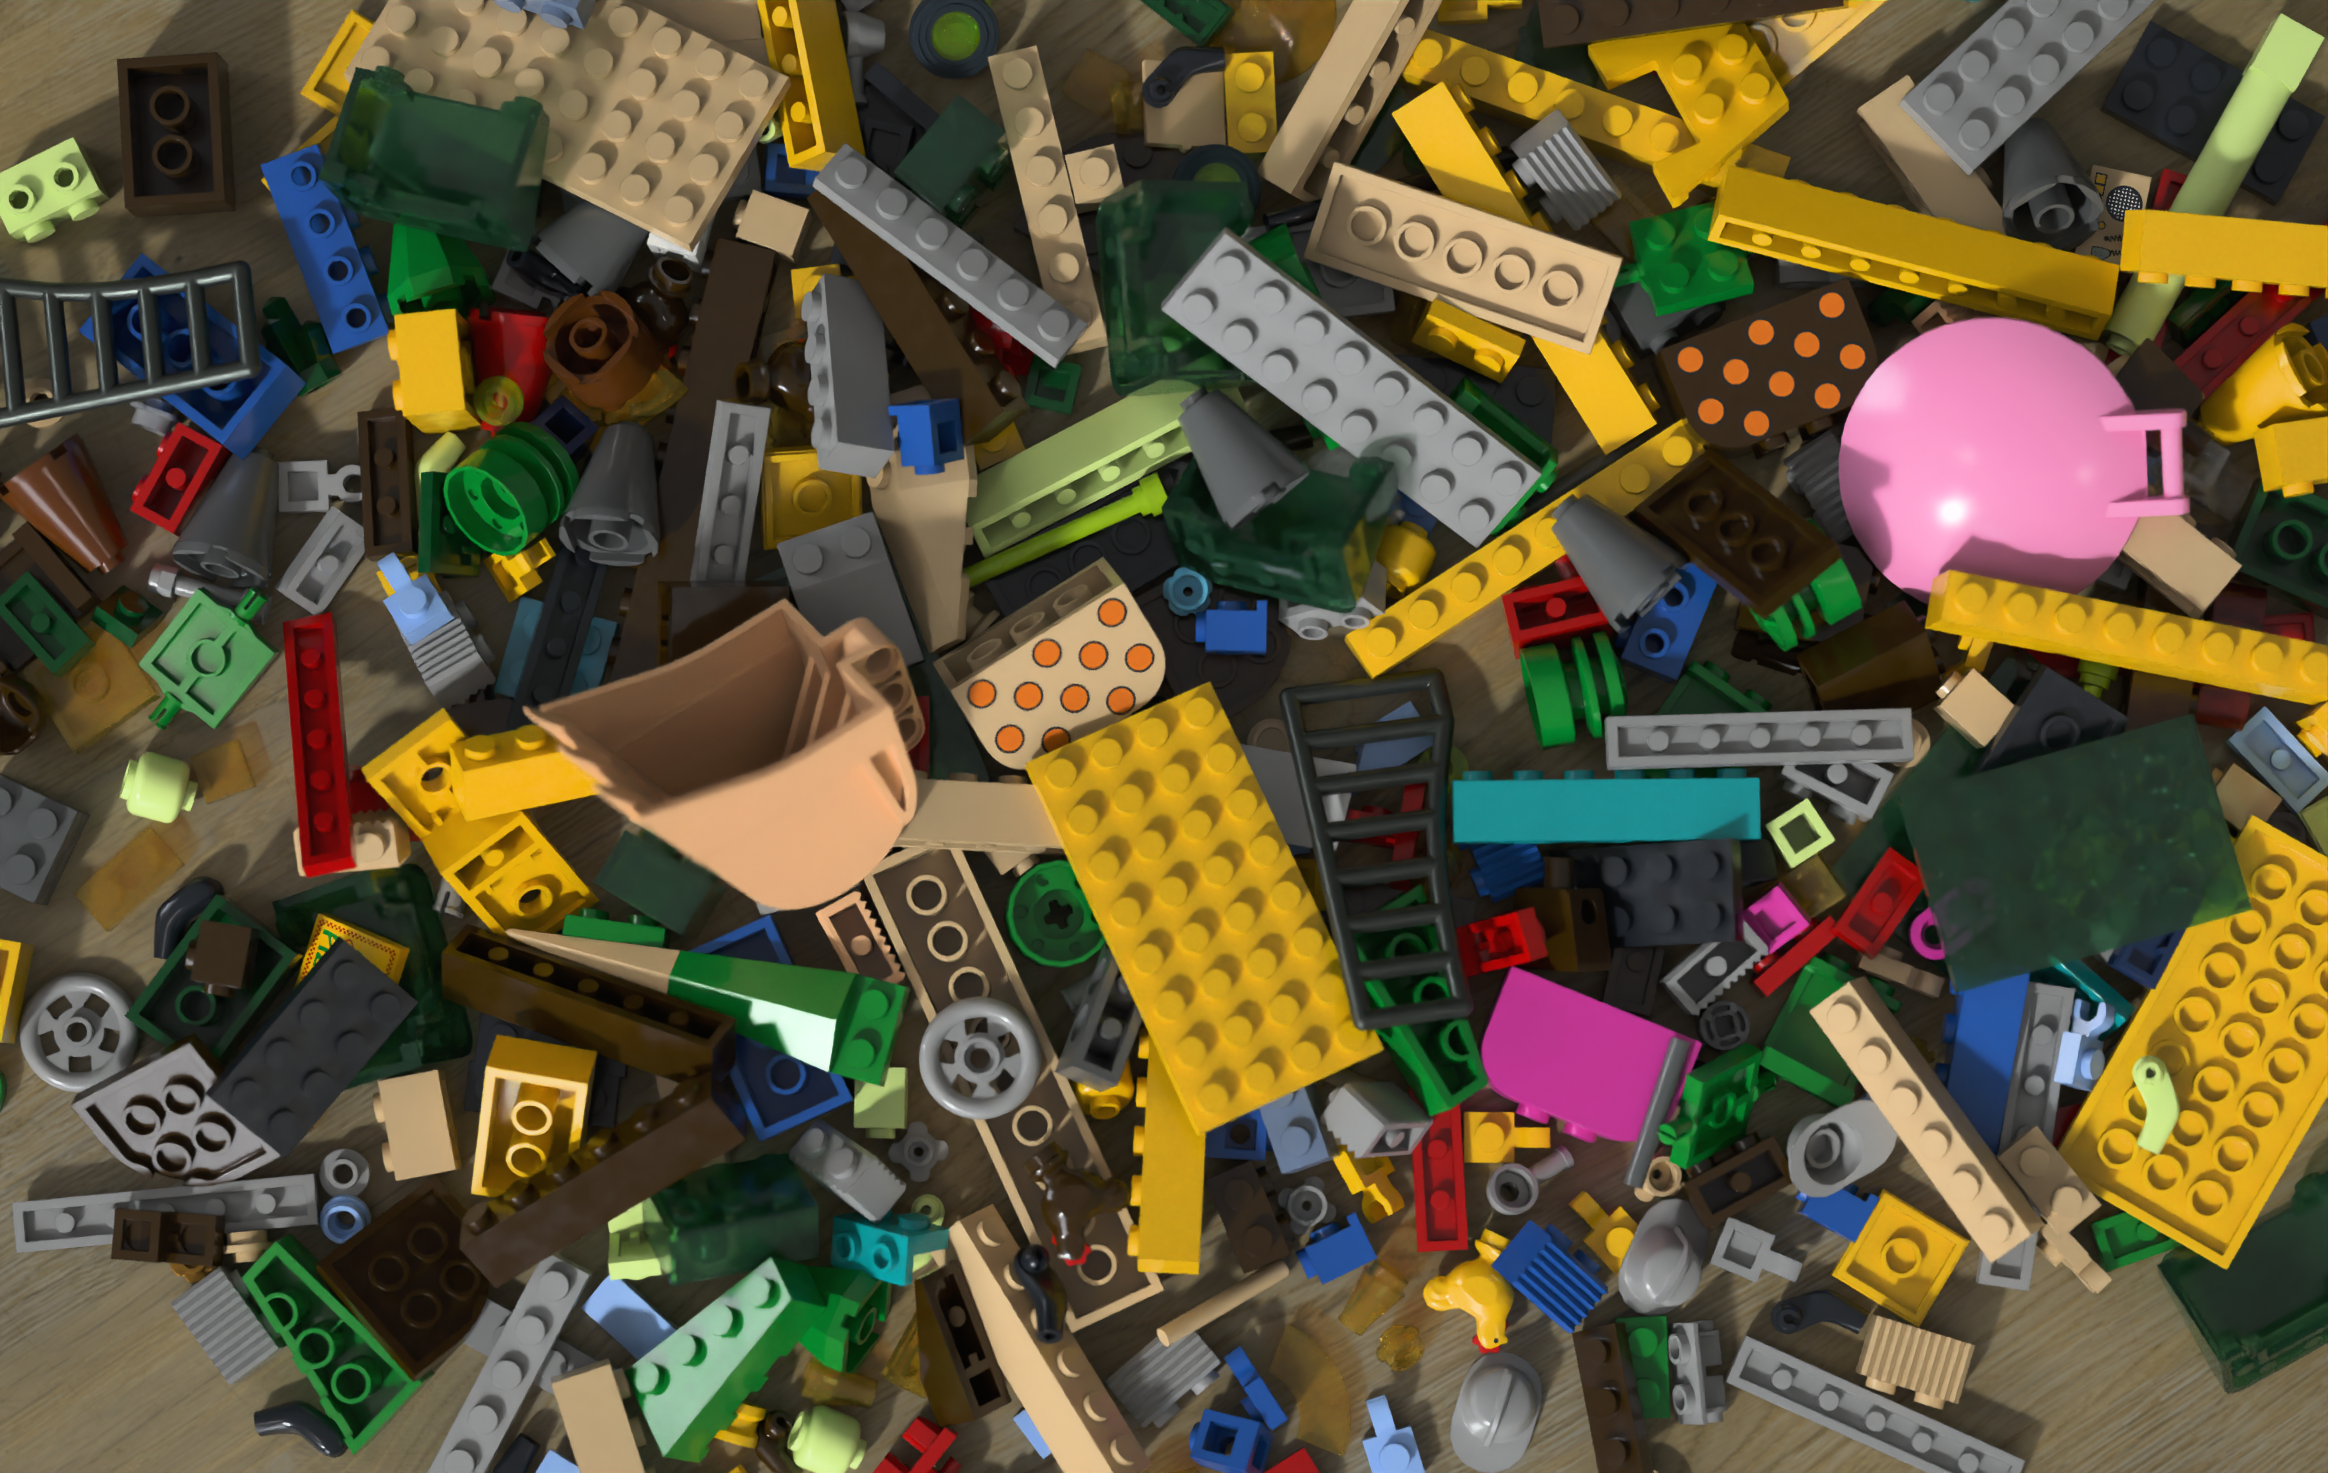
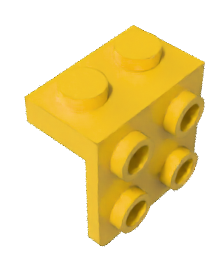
(1468, 340)

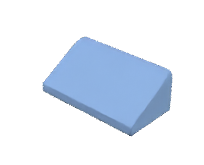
(628, 1316)

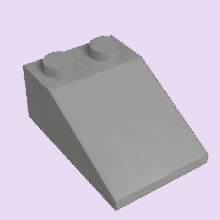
(848, 576)

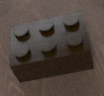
(176, 135)

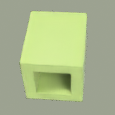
(1797, 834)
(882, 1108)

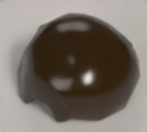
(21, 714)

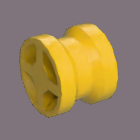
(743, 1428)

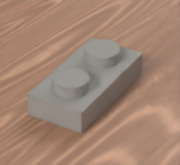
(324, 562)

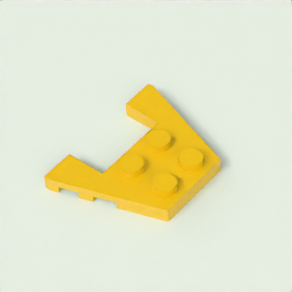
(1716, 85)

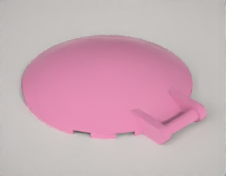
(2001, 459)

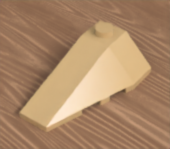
(927, 540)

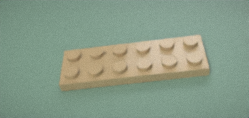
(1463, 257)

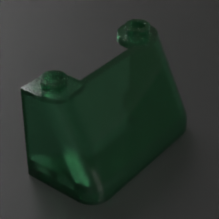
(438, 161)
(1145, 247)
(1302, 549)
(397, 907)
(2269, 1299)

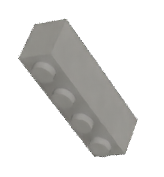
(847, 378)

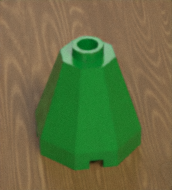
(434, 274)
(843, 1331)

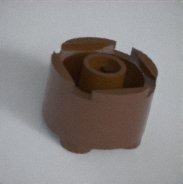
(600, 349)

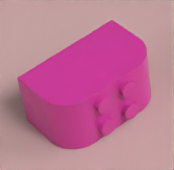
(1574, 1058)

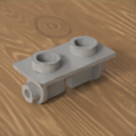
(1696, 1396)

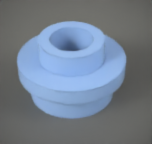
(333, 1227)

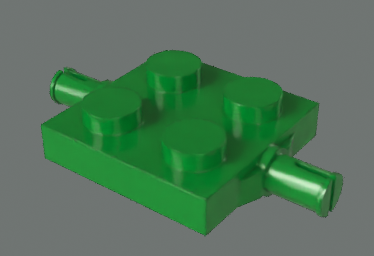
(1681, 265)
(208, 658)
(1716, 1105)

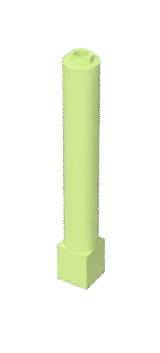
(2221, 166)

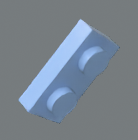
(2279, 760)

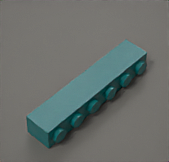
(1605, 809)

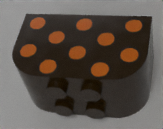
(1770, 373)

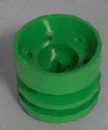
(511, 488)
(1831, 596)
(1572, 689)
(1046, 943)

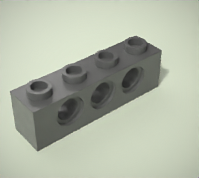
(1102, 1029)

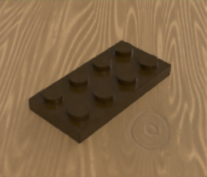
(1738, 533)

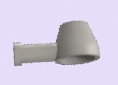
(861, 38)
(1524, 1181)

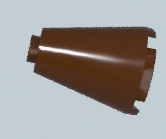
(69, 506)

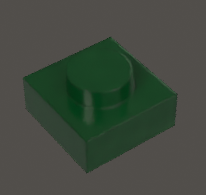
(1052, 387)
(127, 616)

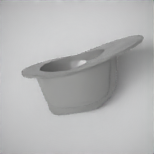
(1838, 1147)
(1663, 1259)
(1496, 1412)

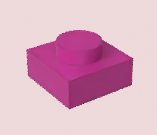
(1776, 917)

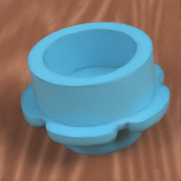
(1182, 604)

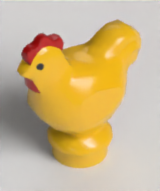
(1479, 1291)

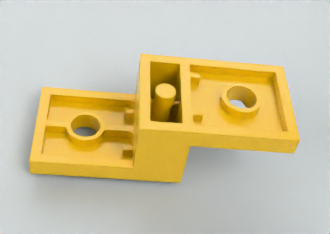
(483, 859)

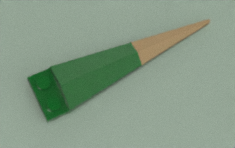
(810, 1013)

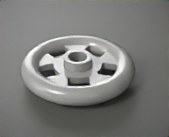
(39, 1020)
(950, 1025)

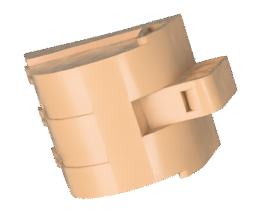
(760, 753)

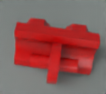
(930, 1441)

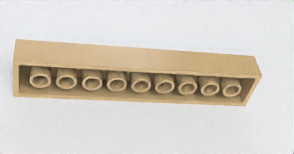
(958, 954)

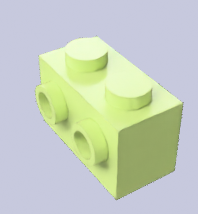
(49, 191)

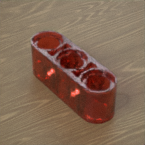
(2241, 608)

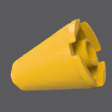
(2273, 386)

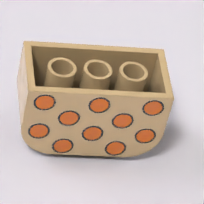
(1056, 668)

